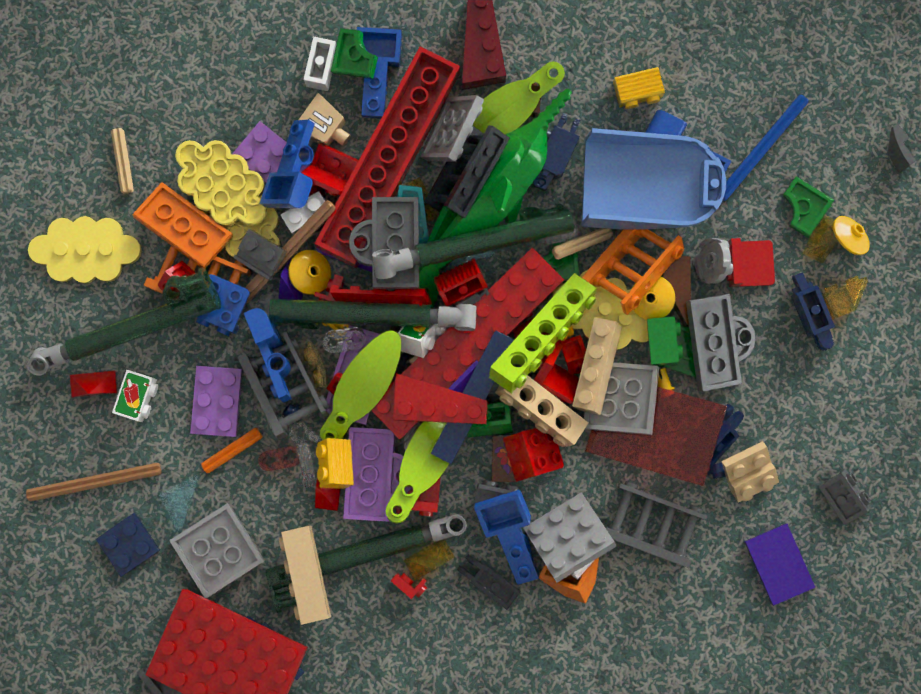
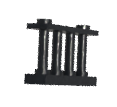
(468, 172)

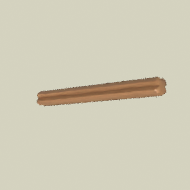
(294, 244)
(93, 482)

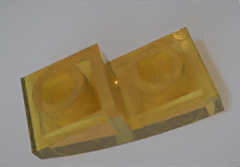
(314, 358)

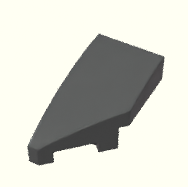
(898, 151)

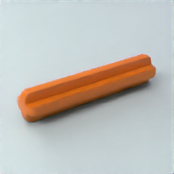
(231, 450)

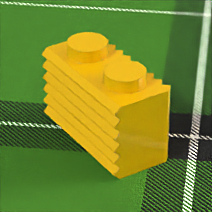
(638, 88)
(335, 463)

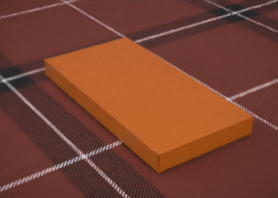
(182, 225)

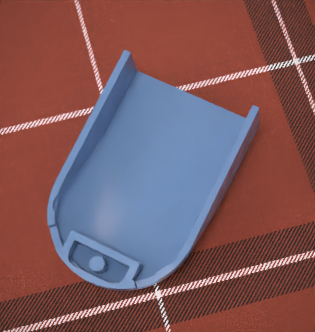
(649, 180)

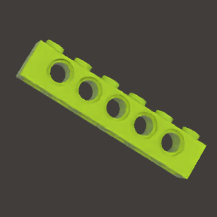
(575, 290)

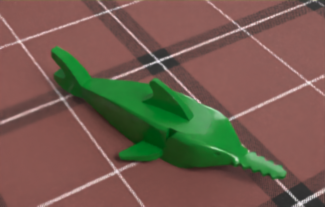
(502, 191)

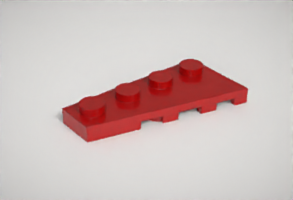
(398, 296)
(431, 403)

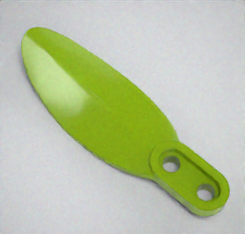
(514, 103)
(363, 383)
(417, 470)

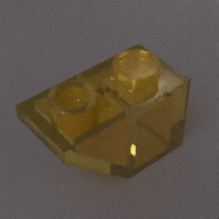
(845, 298)

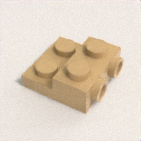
(750, 472)

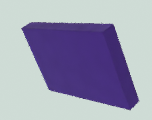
(779, 564)

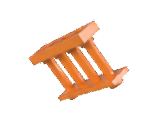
(624, 245)
(238, 269)

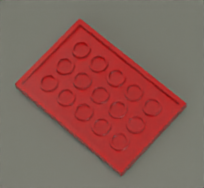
(222, 652)

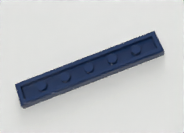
(477, 386)

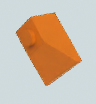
(570, 586)

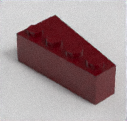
(482, 50)

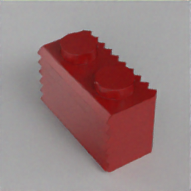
(460, 282)

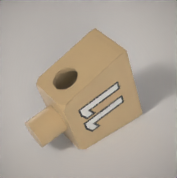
(327, 122)

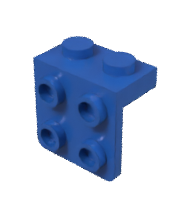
(232, 304)

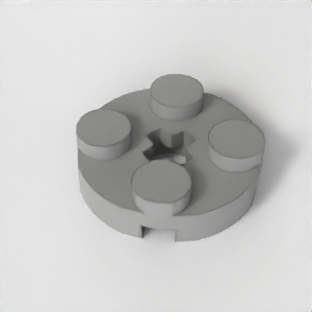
(718, 252)

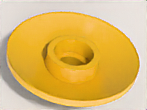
(851, 235)
(300, 272)
(662, 304)

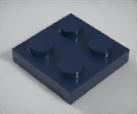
(127, 544)

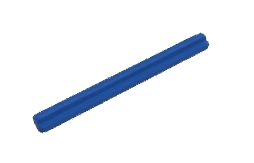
(764, 145)

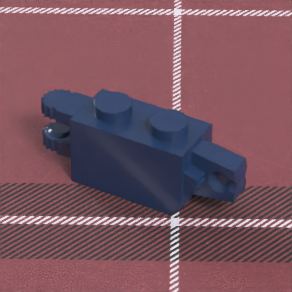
(559, 151)
(812, 312)
(727, 433)

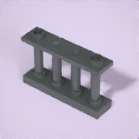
(271, 404)
(657, 547)

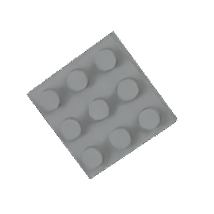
(452, 128)
(628, 400)
(569, 537)
(217, 550)

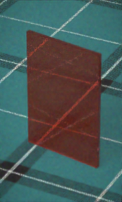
(680, 441)

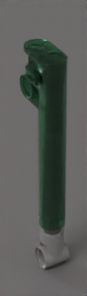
(533, 225)
(195, 299)
(309, 313)
(362, 553)

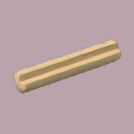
(122, 161)
(581, 242)

